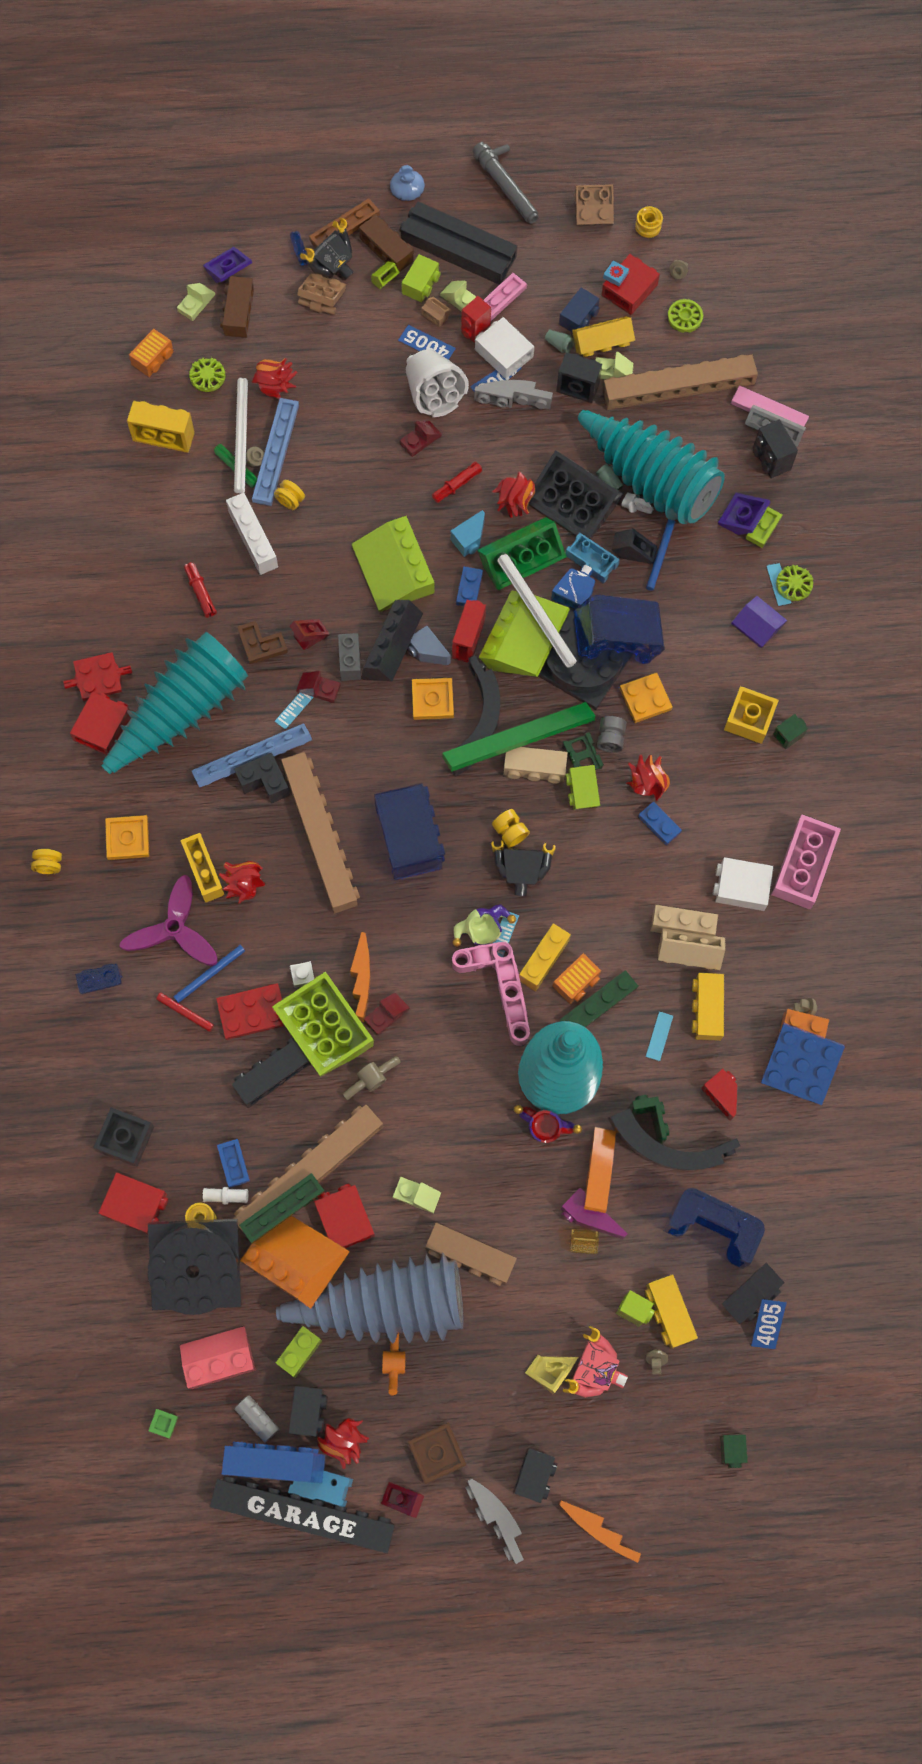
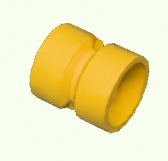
(510, 828)
(200, 1211)

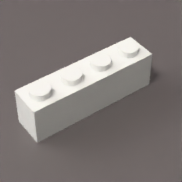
(252, 533)

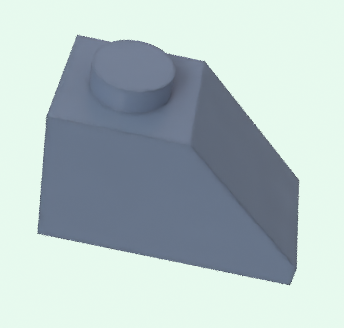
(428, 648)

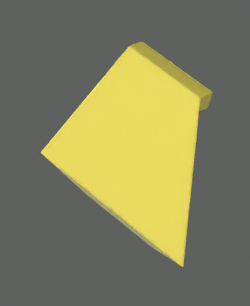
(550, 1371)

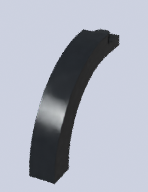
(491, 704)
(656, 1153)

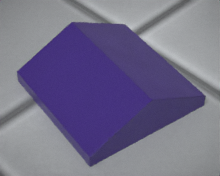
(227, 264)
(743, 513)
(758, 621)

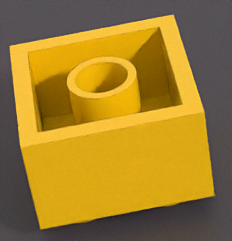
(751, 715)

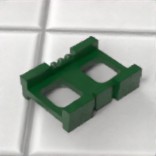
(590, 752)

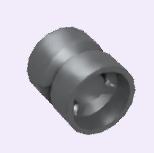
(612, 734)

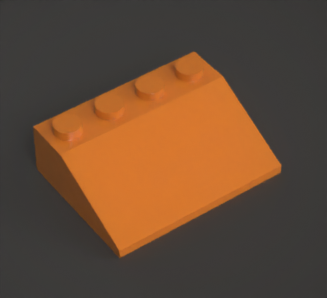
(296, 1259)

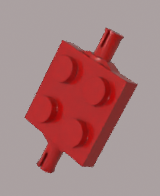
(97, 675)

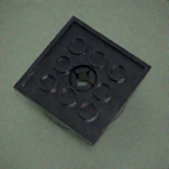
(588, 678)
(202, 1243)

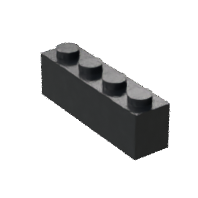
(271, 1073)

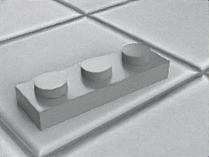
(760, 417)

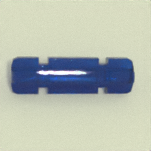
(298, 246)

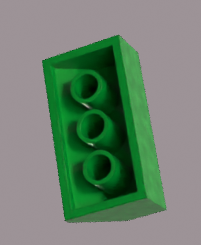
(528, 548)

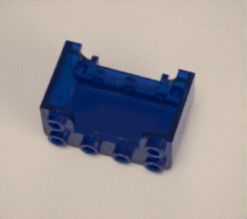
(619, 626)
(409, 831)
(738, 1226)

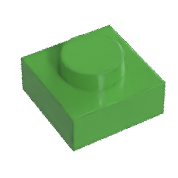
(163, 1423)

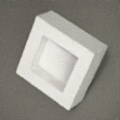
(302, 973)

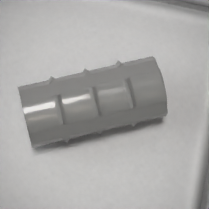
(256, 1419)

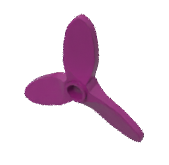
(178, 911)

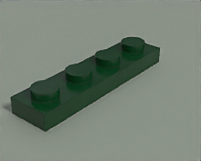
(602, 1000)
(281, 1208)

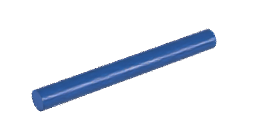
(660, 555)
(209, 973)

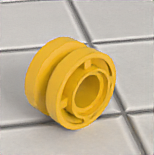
(649, 222)
(289, 494)
(46, 861)

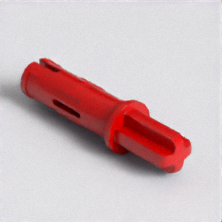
(457, 482)
(198, 586)

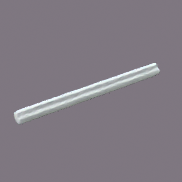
(241, 427)
(537, 611)

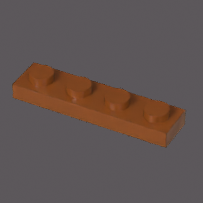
(354, 218)

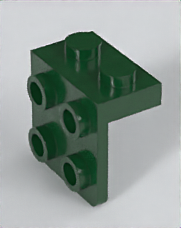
(644, 1105)

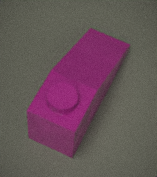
(574, 1212)

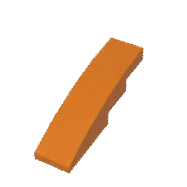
(361, 970)
(600, 1170)
(592, 1525)

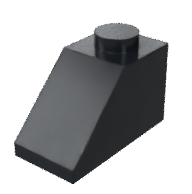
(634, 546)

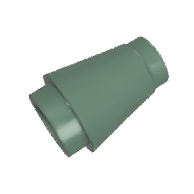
(559, 340)
(606, 474)

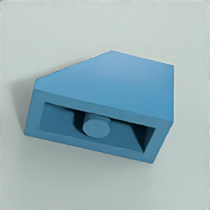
(469, 534)

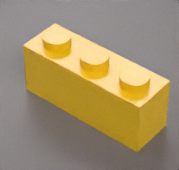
(603, 336)
(202, 867)
(544, 957)
(708, 1006)
(670, 1312)

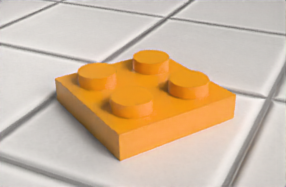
(645, 697)
(432, 698)
(127, 837)

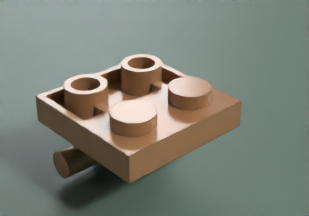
(594, 204)
(320, 293)

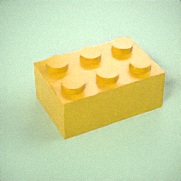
(160, 426)

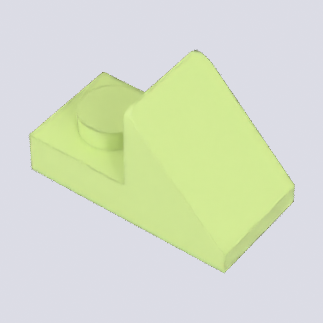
(457, 294)
(195, 301)
(615, 367)
(417, 1194)

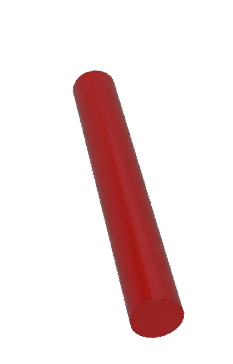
(185, 1012)

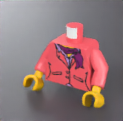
(596, 1368)

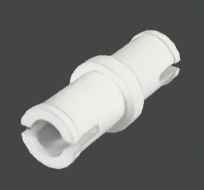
(225, 1195)

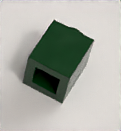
(790, 731)
(733, 1450)

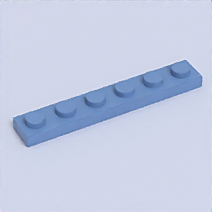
(275, 451)
(276, 745)

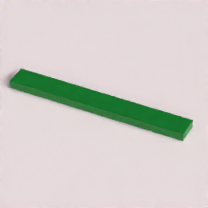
(518, 736)

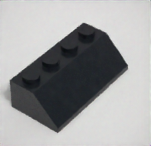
(392, 641)

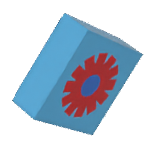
(616, 273)

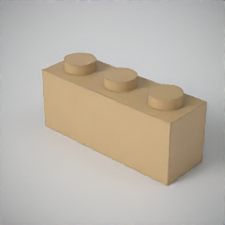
(536, 764)
(683, 920)
(691, 949)

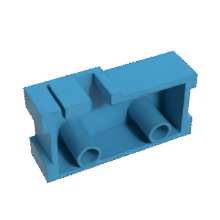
(591, 554)
(326, 1490)

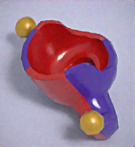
(546, 1124)

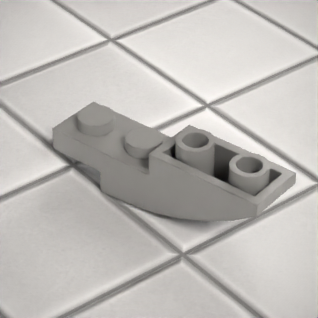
(506, 392)
(492, 1510)

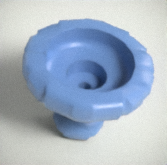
(407, 184)

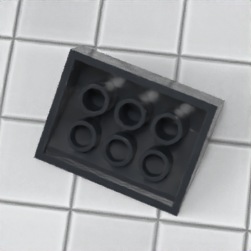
(573, 496)

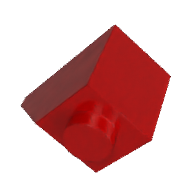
(723, 1092)

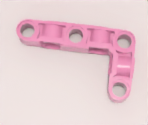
(508, 979)

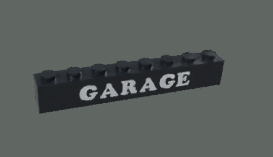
(302, 1515)

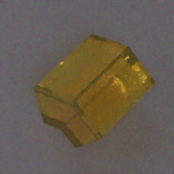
(584, 1241)

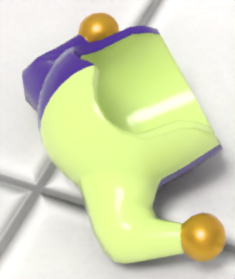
(482, 925)

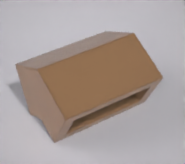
(435, 311)

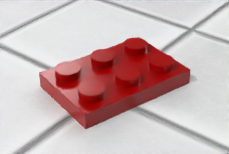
(249, 1011)

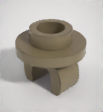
(678, 269)
(254, 456)
(806, 1006)
(656, 1359)

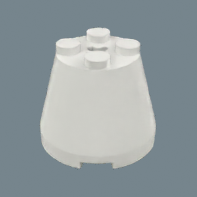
(435, 382)

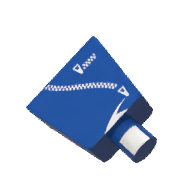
(574, 587)

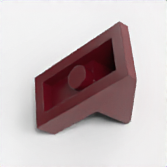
(420, 438)
(309, 632)
(318, 687)
(386, 1014)
(402, 1499)

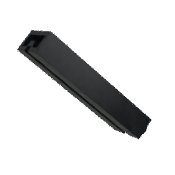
(458, 242)

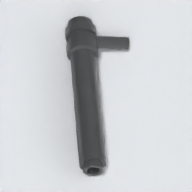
(489, 161)

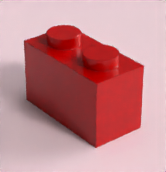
(475, 318)

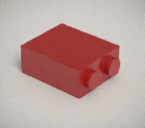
(635, 287)
(468, 630)
(100, 723)
(133, 1203)
(344, 1216)

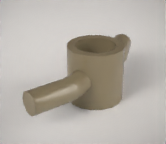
(371, 1077)

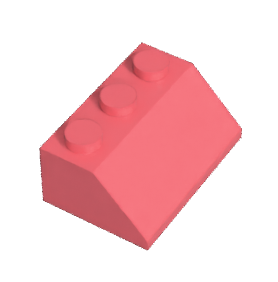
(216, 1358)

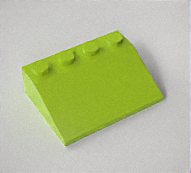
(393, 564)
(517, 640)
(323, 1025)

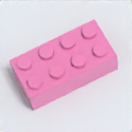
(806, 862)

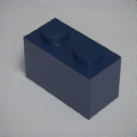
(579, 310)

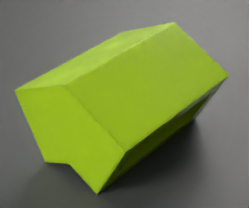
(376, 277)

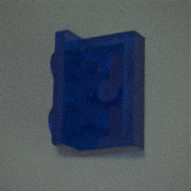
(98, 979)

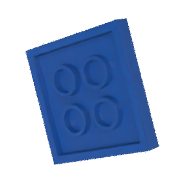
(802, 1063)

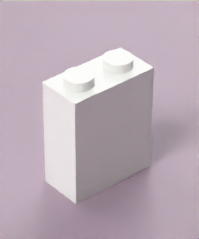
(504, 347)
(743, 884)

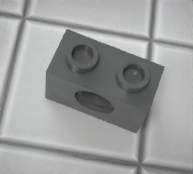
(349, 657)

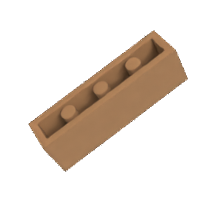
(471, 1254)

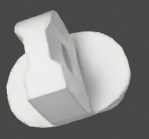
(634, 502)

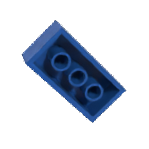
(269, 1463)

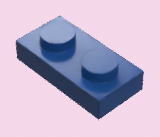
(469, 585)
(659, 823)
(233, 1163)

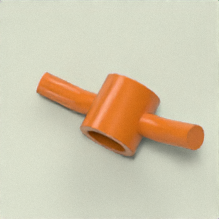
(393, 1365)

